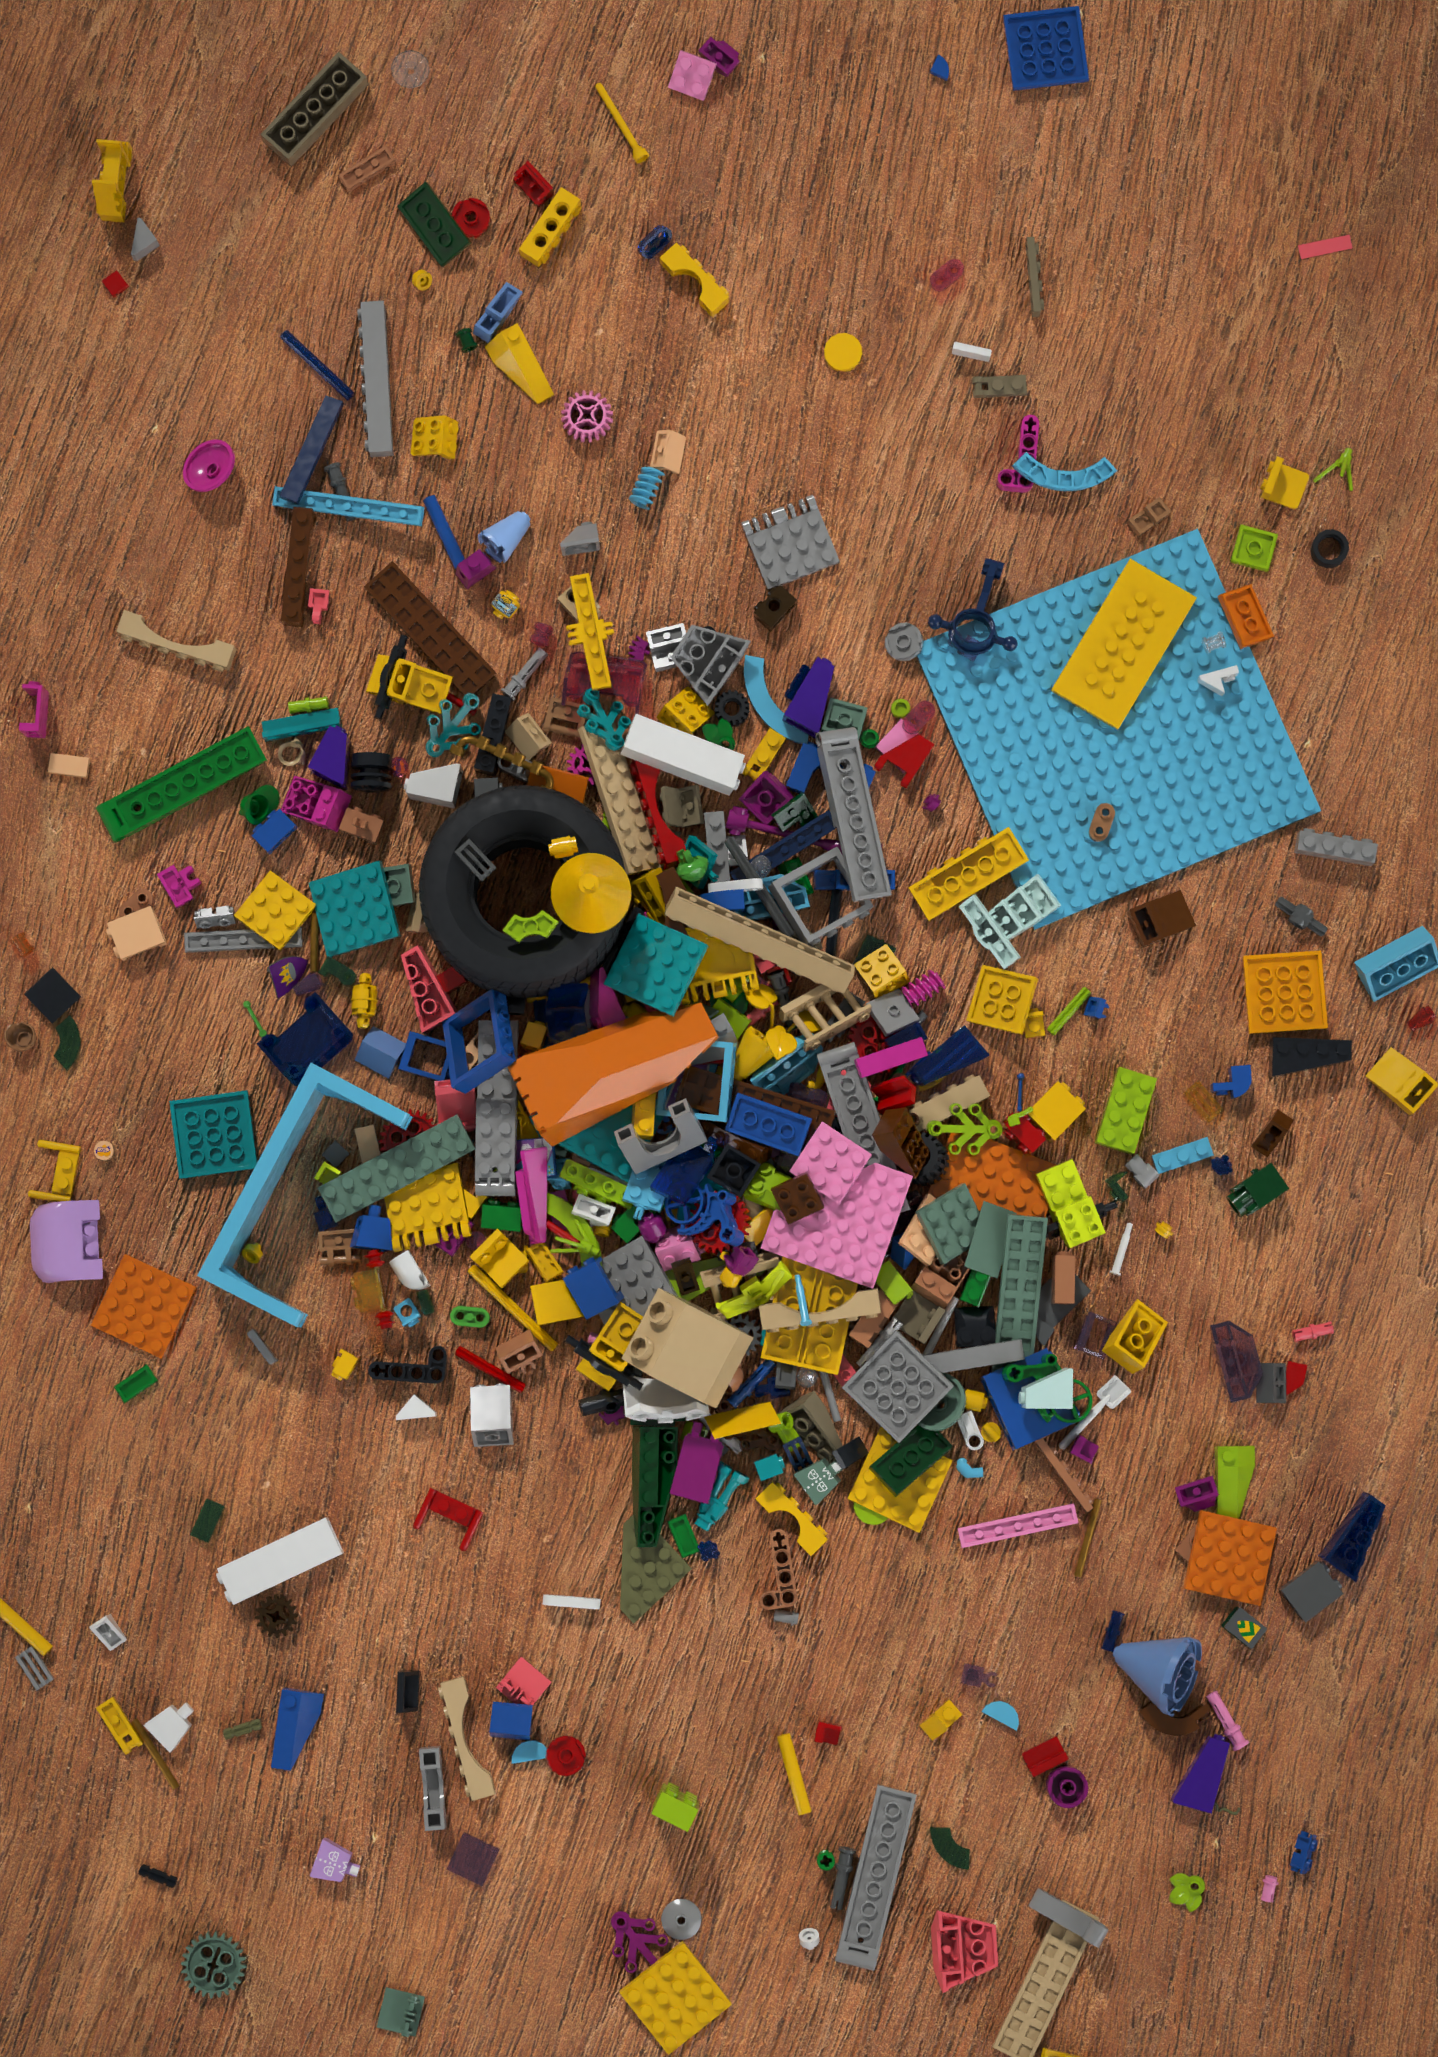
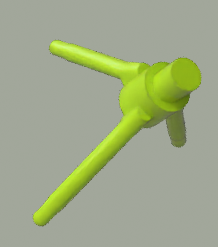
(1344, 464)
(583, 1247)

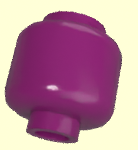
(652, 1227)

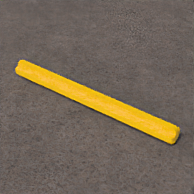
(512, 1307)

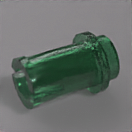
(425, 1302)

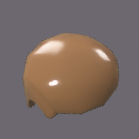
(20, 1036)

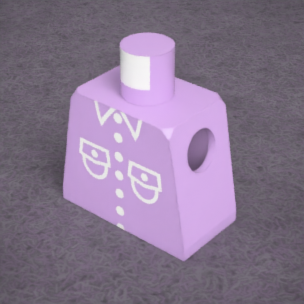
(333, 1862)

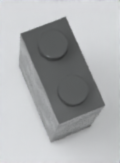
(1311, 1590)

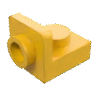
(1034, 1024)

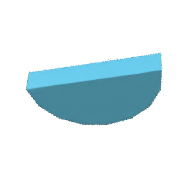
(1003, 1713)
(529, 1751)

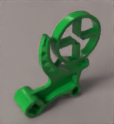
(1042, 1370)

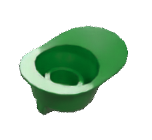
(259, 804)

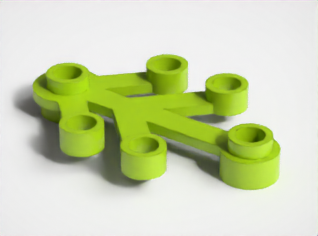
(967, 1129)

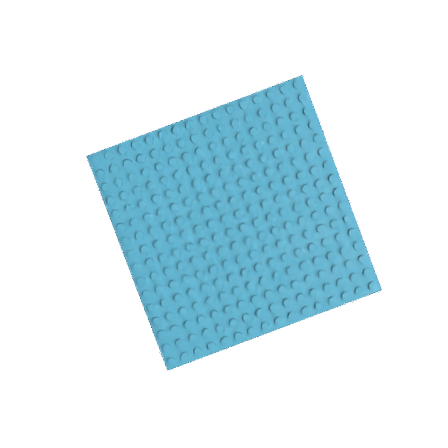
(1180, 771)

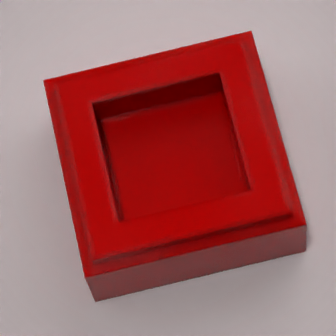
(115, 284)

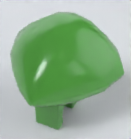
(690, 867)

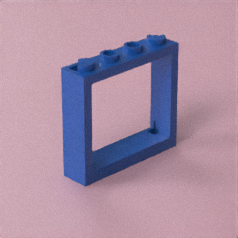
(460, 1077)

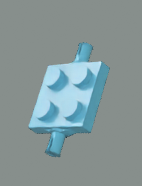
(639, 1192)

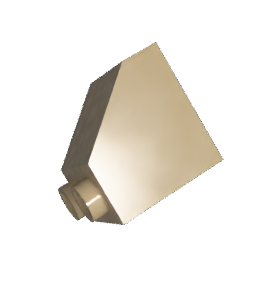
(687, 1348)

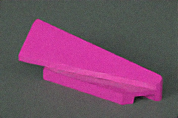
(533, 1193)

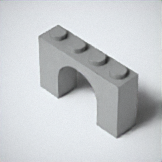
(646, 1154)

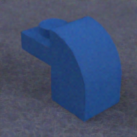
(1238, 1083)

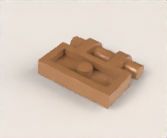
(337, 1240)

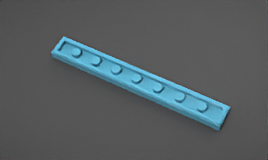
(355, 507)

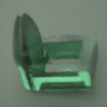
(1116, 1191)

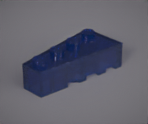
(1351, 1540)

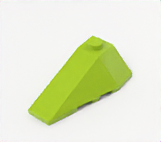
(1232, 1477)

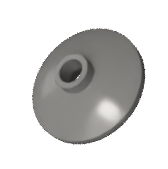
(681, 1908)

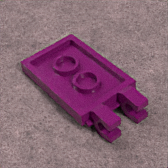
(697, 1466)

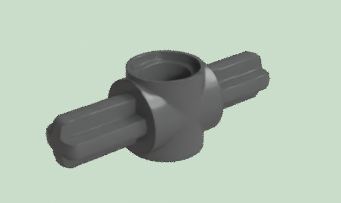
(1301, 916)

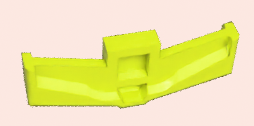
(755, 1292)

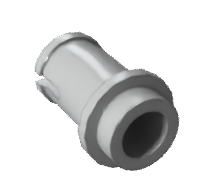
(786, 1616)

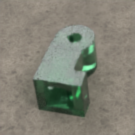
(338, 970)

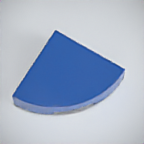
(940, 68)

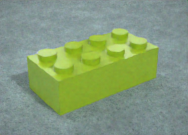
(1125, 1110)
(675, 1806)

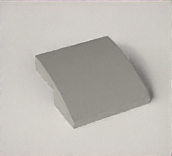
(663, 644)

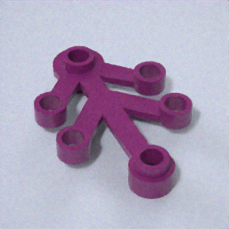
(636, 1939)

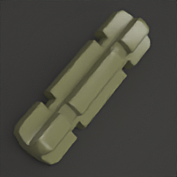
(242, 1729)

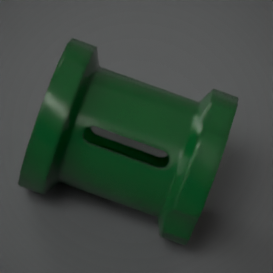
(466, 340)

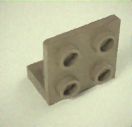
(918, 1317)

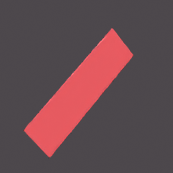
(1325, 246)

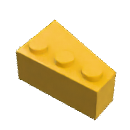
(649, 894)

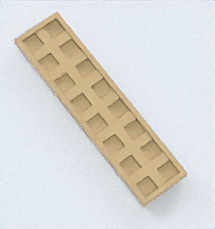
(620, 803)
(1041, 1990)

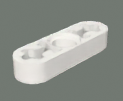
(746, 884)
(571, 1601)

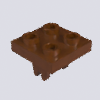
(797, 1198)

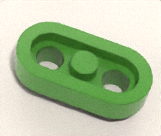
(470, 1316)

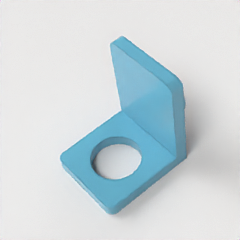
(410, 1320)

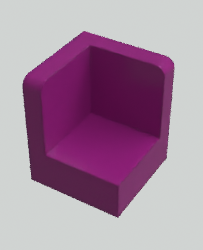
(1084, 1449)

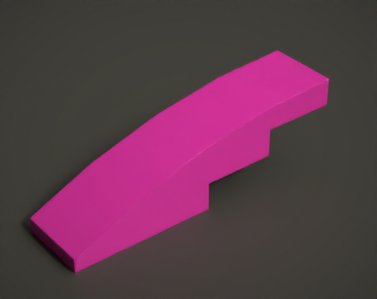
(890, 1057)

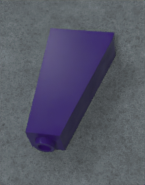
(810, 700)
(1203, 1777)

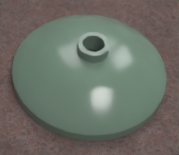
(954, 1406)

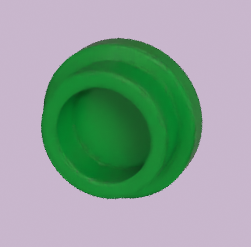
(869, 738)

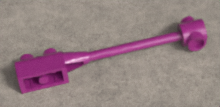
(738, 821)

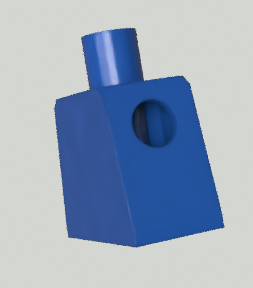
(372, 1231)

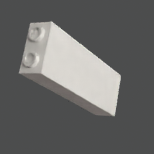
(683, 755)
(279, 1561)

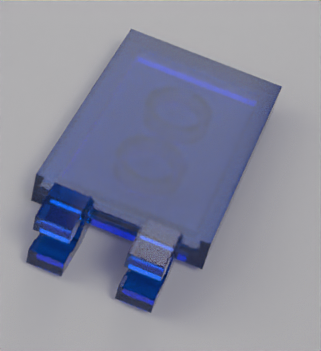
(684, 1172)

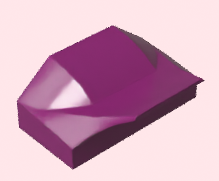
(720, 53)
(1198, 1493)

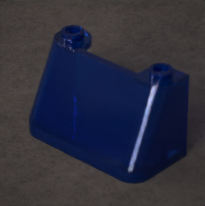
(310, 1039)

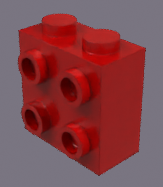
(1024, 1134)

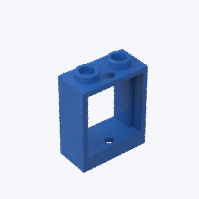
(408, 1054)

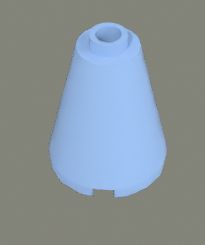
(504, 536)

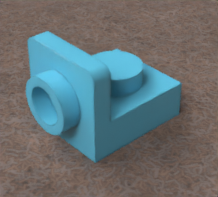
(558, 1182)

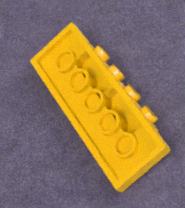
(968, 873)

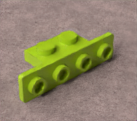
(594, 1184)

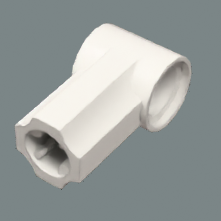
(969, 1428)

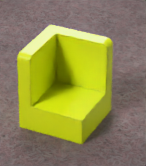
(327, 1173)

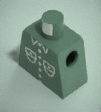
(819, 1479)

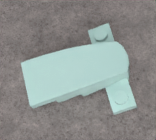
(1010, 917)

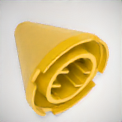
(591, 893)

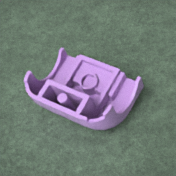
(66, 1241)

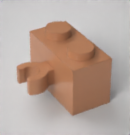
(362, 825)
(519, 1352)

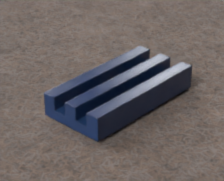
(801, 1462)

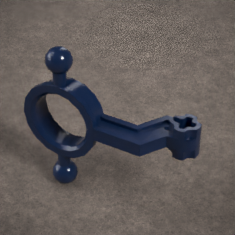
(991, 569)

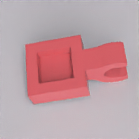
(318, 601)

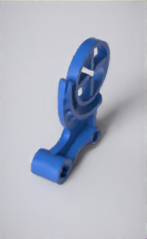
(717, 1208)

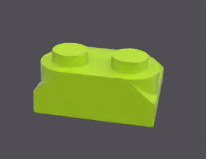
(760, 1186)

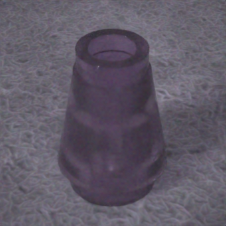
(308, 984)

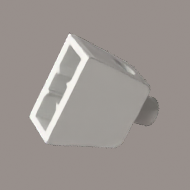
(170, 1725)

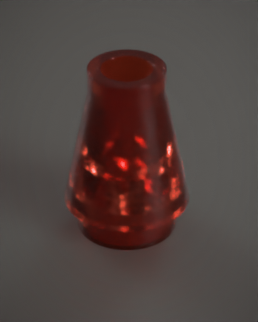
(1422, 1018)

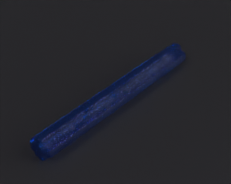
(317, 365)

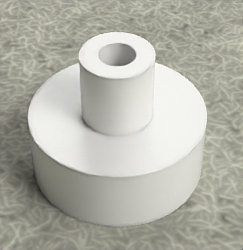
(809, 1938)

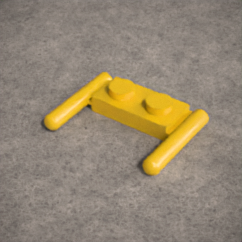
(64, 1173)

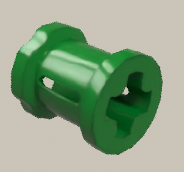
(829, 1855)

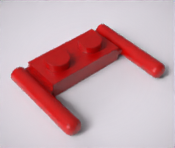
(453, 1510)

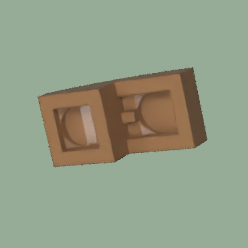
(1148, 517)

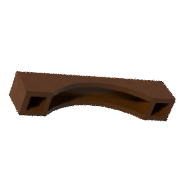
(295, 579)

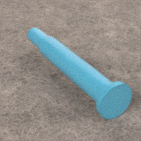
(802, 1302)

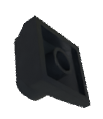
(733, 1170)
(974, 1326)

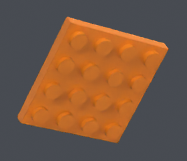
(143, 1306)
(1230, 1558)

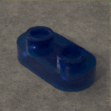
(654, 243)

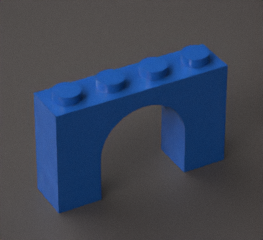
(807, 764)

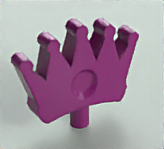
(639, 649)
(609, 1418)

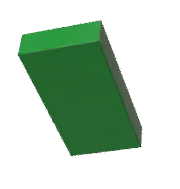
(136, 1383)
(683, 1535)

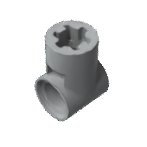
(1143, 1172)

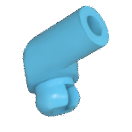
(967, 1471)

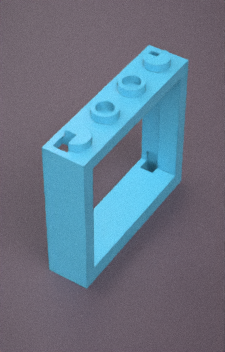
(726, 1087)

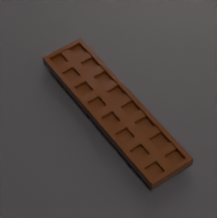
(429, 629)
(704, 1090)

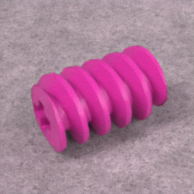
(922, 987)

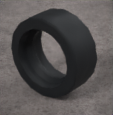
(1337, 535)

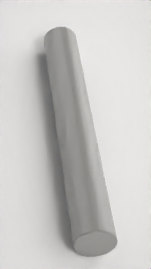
(830, 1396)

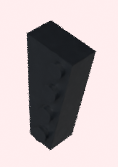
(1303, 1054)

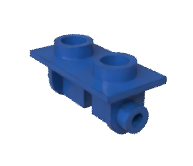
(1303, 1860)

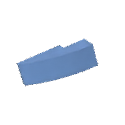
(497, 312)

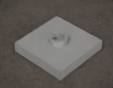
(892, 1012)

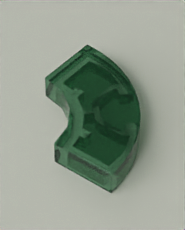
(69, 1042)
(948, 1848)

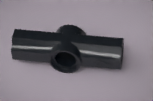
(605, 1401)

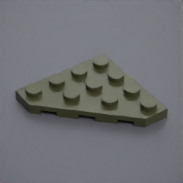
(647, 1572)

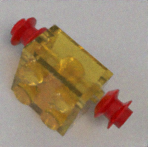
(370, 1290)

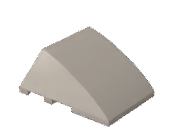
(708, 659)

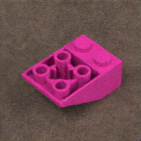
(316, 803)

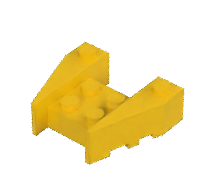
(111, 182)

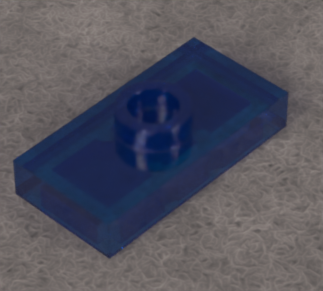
(910, 1033)

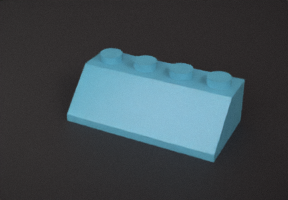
(1398, 963)

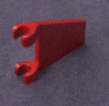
(907, 757)

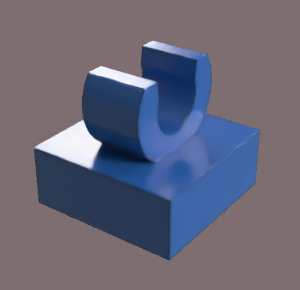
(1095, 1007)

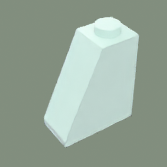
(1049, 1392)

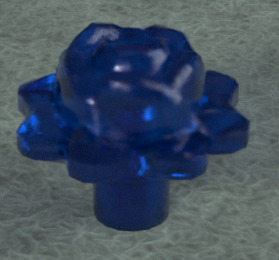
(1221, 1165)
(708, 1550)

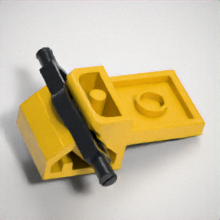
(406, 682)
(603, 1358)

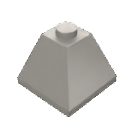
(581, 540)

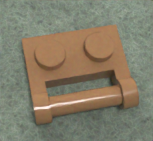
(564, 713)

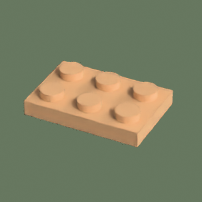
(915, 1238)

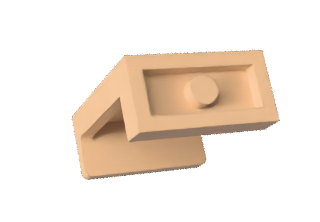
(136, 933)

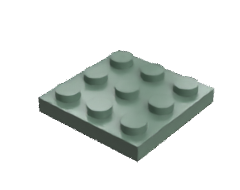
(950, 1222)

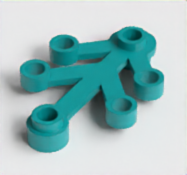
(450, 727)
(613, 739)

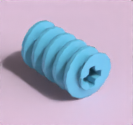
(645, 486)

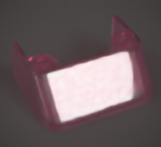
(625, 674)

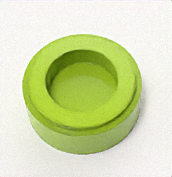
(900, 708)

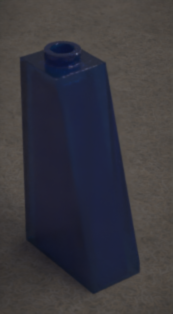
(950, 1056)

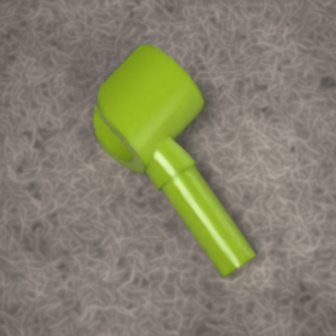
(1014, 1118)

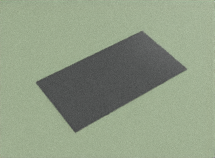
(1054, 1313)

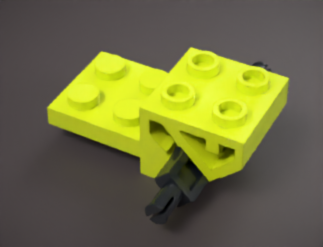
(1070, 1208)

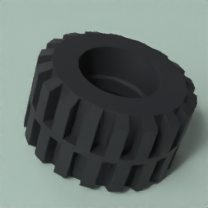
(936, 1164)

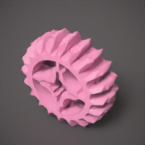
(592, 410)

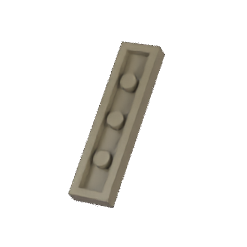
(1034, 268)

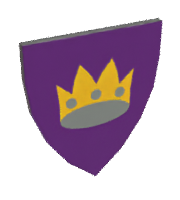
(286, 973)

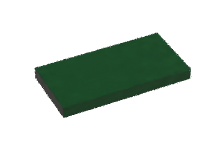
(434, 224)
(910, 1459)

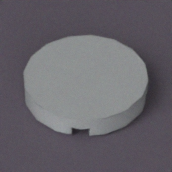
(904, 642)

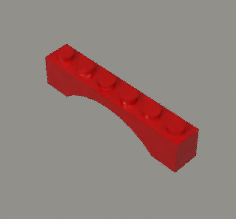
(662, 837)

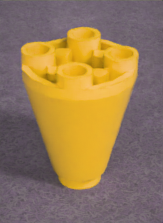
(751, 1053)

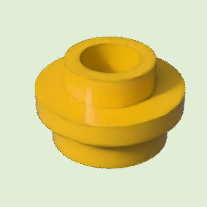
(1164, 1229)

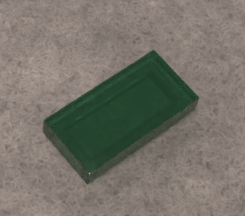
(207, 1520)

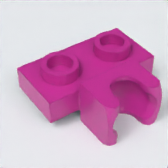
(178, 884)

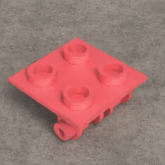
(523, 1683)

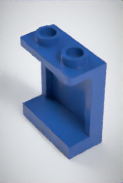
(591, 1288)

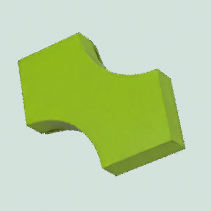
(521, 927)

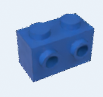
(274, 830)

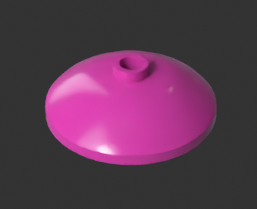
(208, 465)

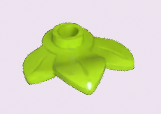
(1185, 1893)

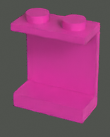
(36, 729)

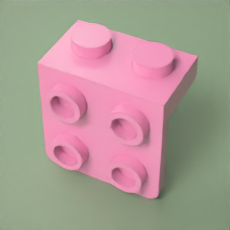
(675, 1248)

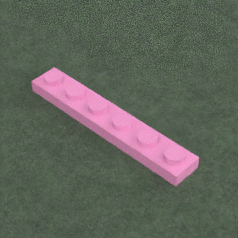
(1017, 1525)

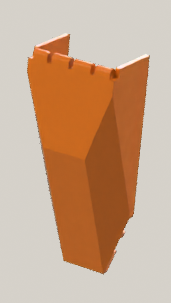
(609, 1068)

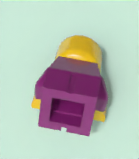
(738, 1265)

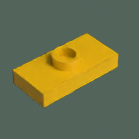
(544, 1262)

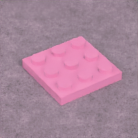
(831, 1162)

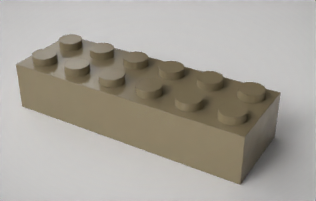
(314, 109)

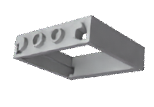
(790, 912)

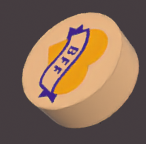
(104, 1150)

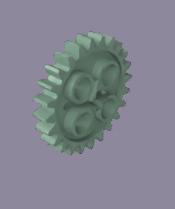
(197, 1958)

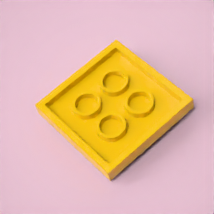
(275, 910)
(1002, 999)

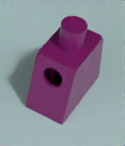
(474, 568)

